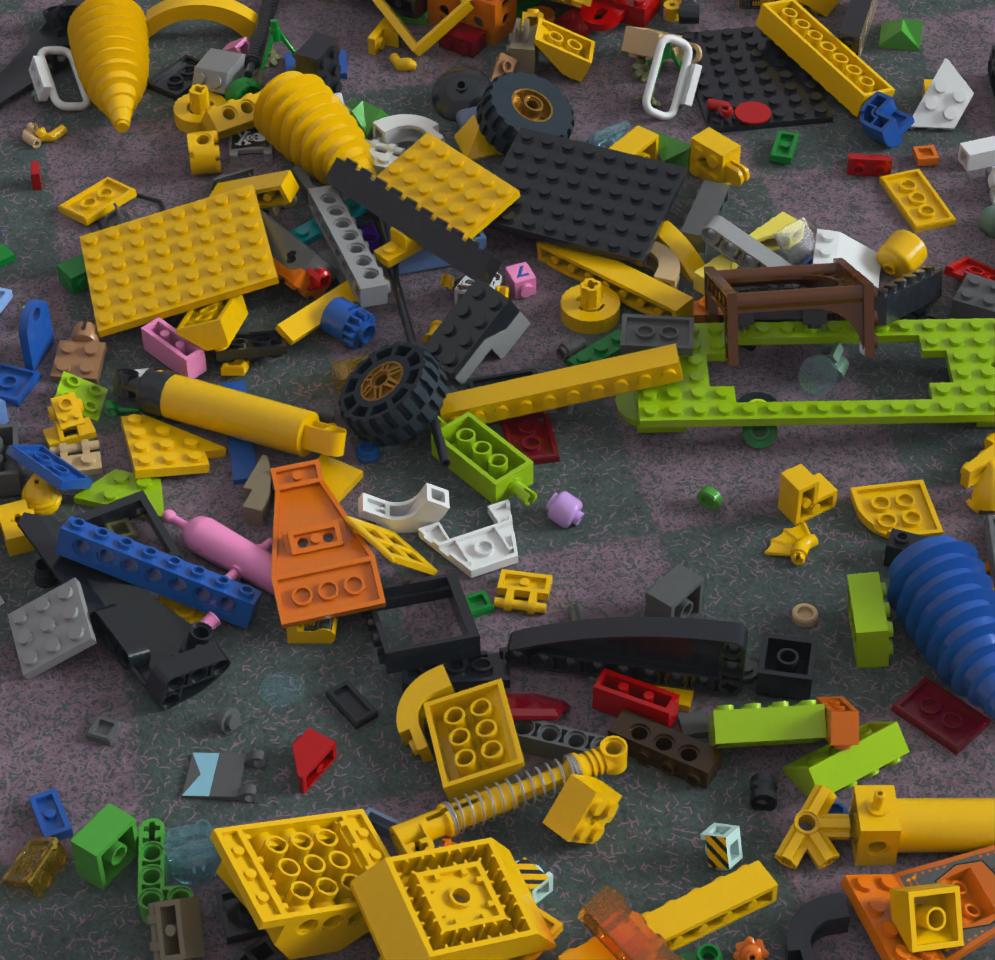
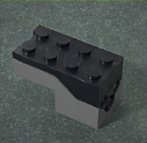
(476, 324)

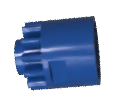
(348, 323)

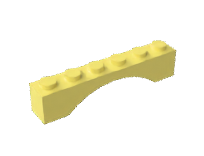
(762, 234)

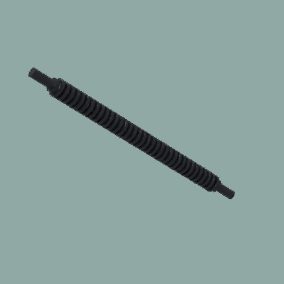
(259, 36)

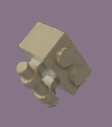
(176, 929)

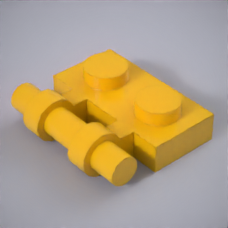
(523, 585)

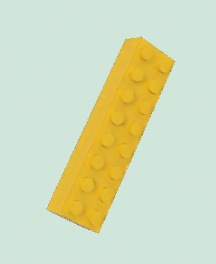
(821, 54)

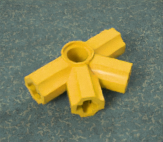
(816, 841)

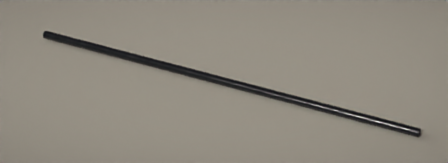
(410, 336)

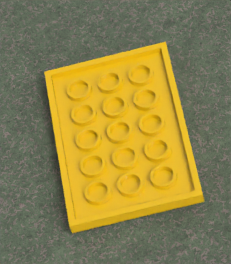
(449, 185)

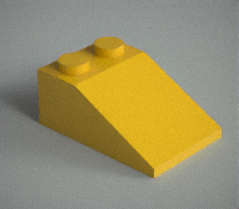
(565, 49)

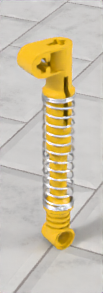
(504, 797)

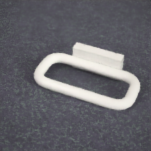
(44, 82)
(686, 82)

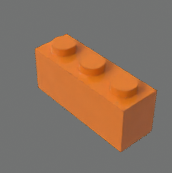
(841, 722)

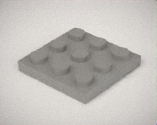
(51, 628)

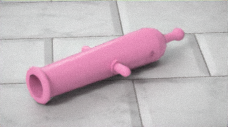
(226, 549)

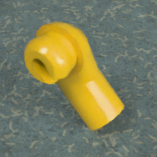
(402, 64)
(51, 136)

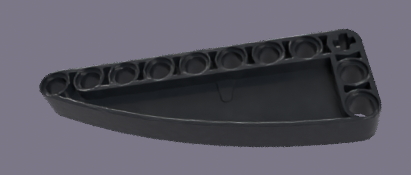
(655, 650)

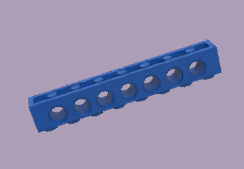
(158, 572)

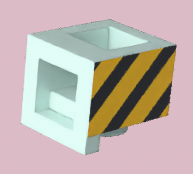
(722, 845)
(535, 879)

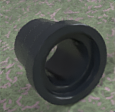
(44, 577)

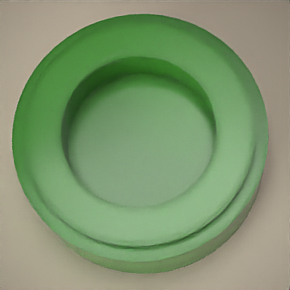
(709, 498)

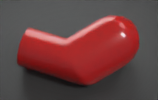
(723, 107)

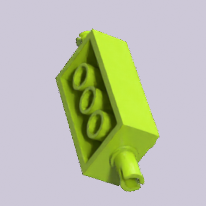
(486, 460)

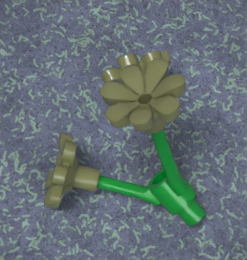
(269, 55)
(643, 68)

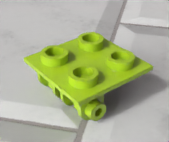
(90, 394)

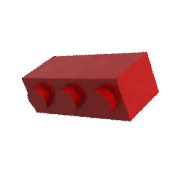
(618, 692)

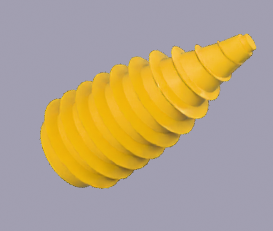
(111, 56)
(310, 124)

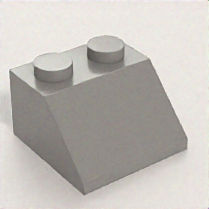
(219, 69)

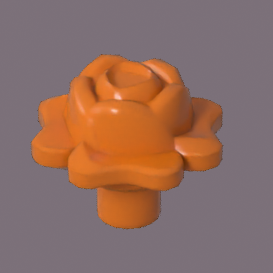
(750, 950)

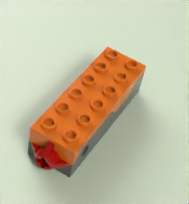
(297, 262)

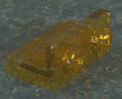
(37, 865)

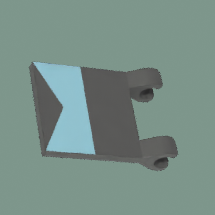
(220, 776)

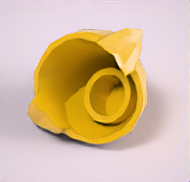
(984, 490)

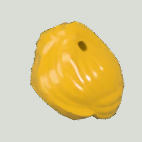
(41, 496)

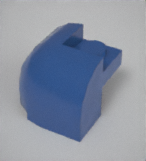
(883, 120)

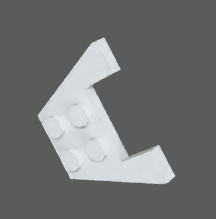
(480, 549)

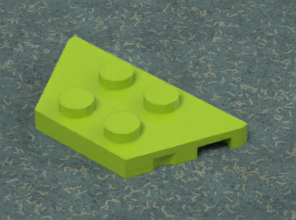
(119, 485)

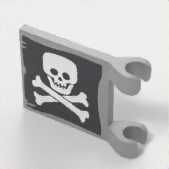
(249, 142)

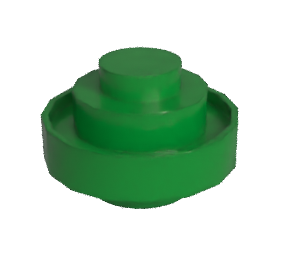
(759, 436)

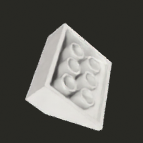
(838, 245)

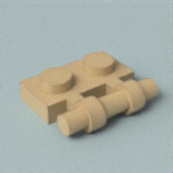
(88, 462)

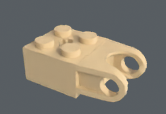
(643, 41)

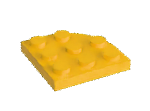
(896, 506)

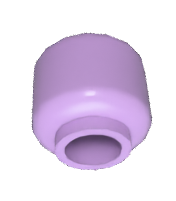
(564, 509)

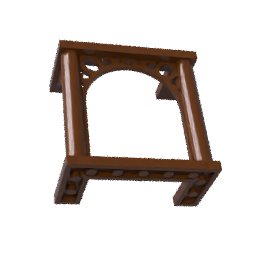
(830, 287)

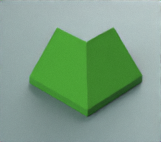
(901, 34)
(365, 115)
(674, 151)

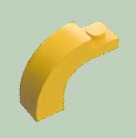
(411, 712)

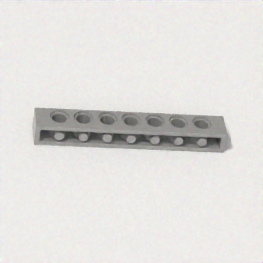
(348, 246)

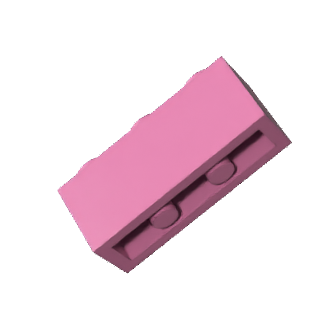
(173, 350)

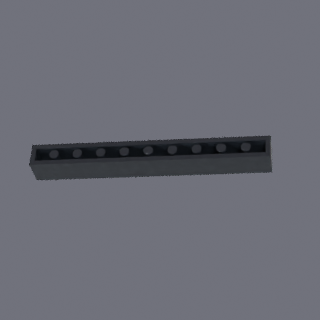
(413, 221)

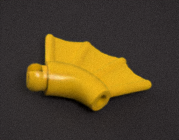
(793, 543)

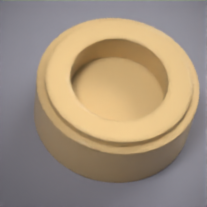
(804, 615)

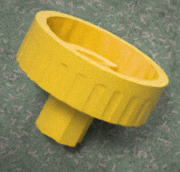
(191, 108)
(590, 298)

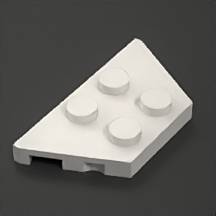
(943, 100)

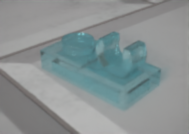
(613, 132)

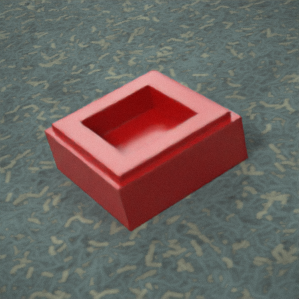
(36, 177)

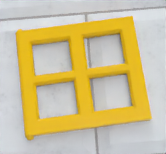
(399, 547)

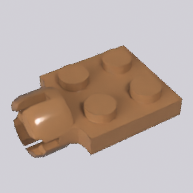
(80, 354)

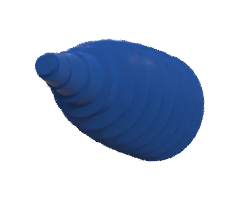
(949, 613)

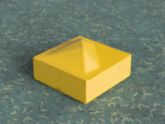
(236, 368)

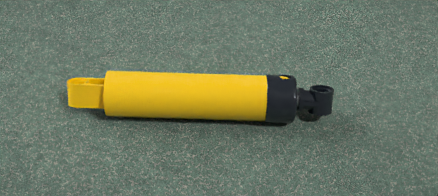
(229, 412)

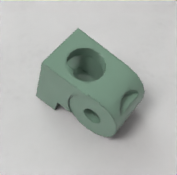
(834, 352)

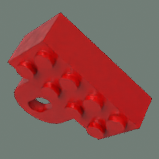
(630, 12)

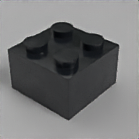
(786, 666)

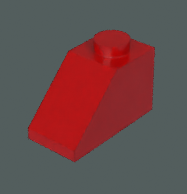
(312, 757)

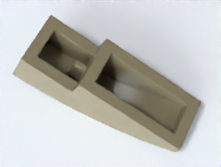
(258, 494)

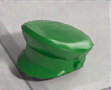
(241, 87)

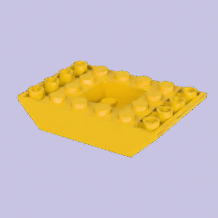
(416, 917)

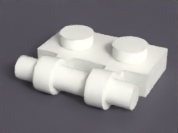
(382, 160)

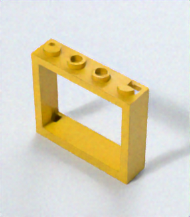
(421, 46)

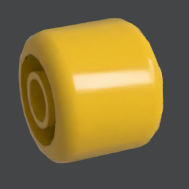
(901, 253)

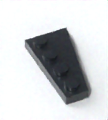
(468, 672)

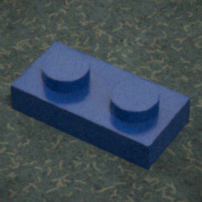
(50, 815)

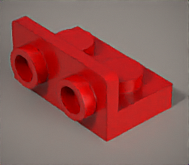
(868, 165)

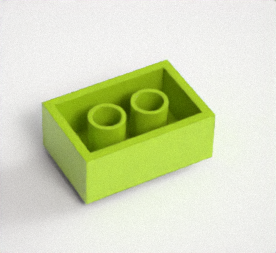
(869, 620)

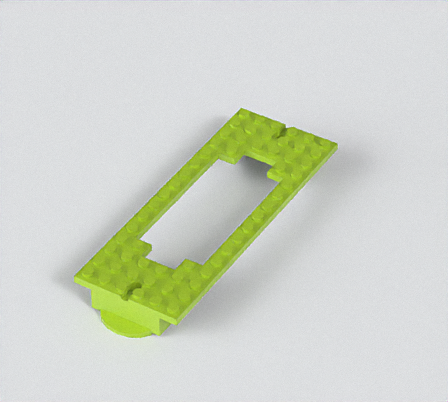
(964, 344)

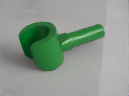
(113, 410)

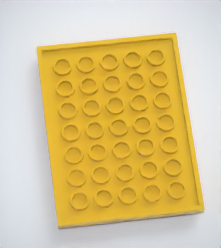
(177, 260)

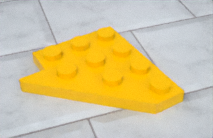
(165, 450)

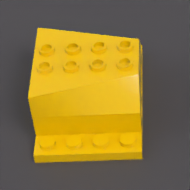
(299, 875)

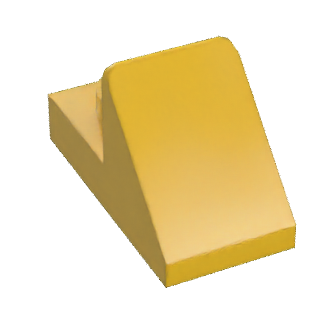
(382, 35)
(397, 249)

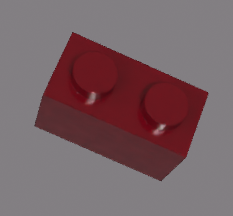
(464, 40)

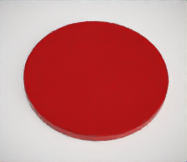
(752, 112)

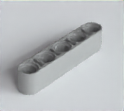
(741, 247)

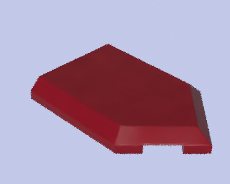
(536, 706)

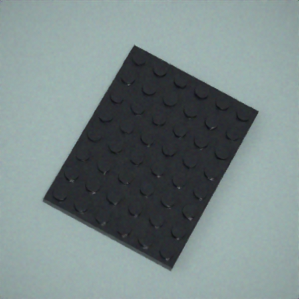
(749, 67)
(587, 196)

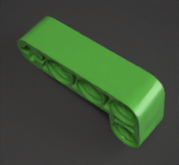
(153, 868)

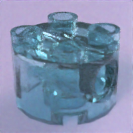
(192, 854)

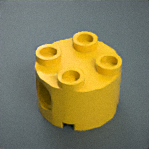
(204, 152)

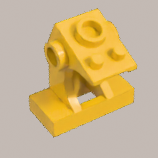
(67, 416)

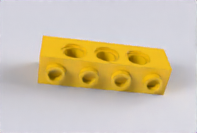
(232, 109)

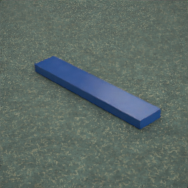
(241, 451)

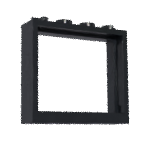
(131, 507)
(431, 652)

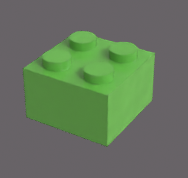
(105, 846)

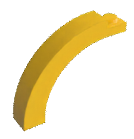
(221, 11)

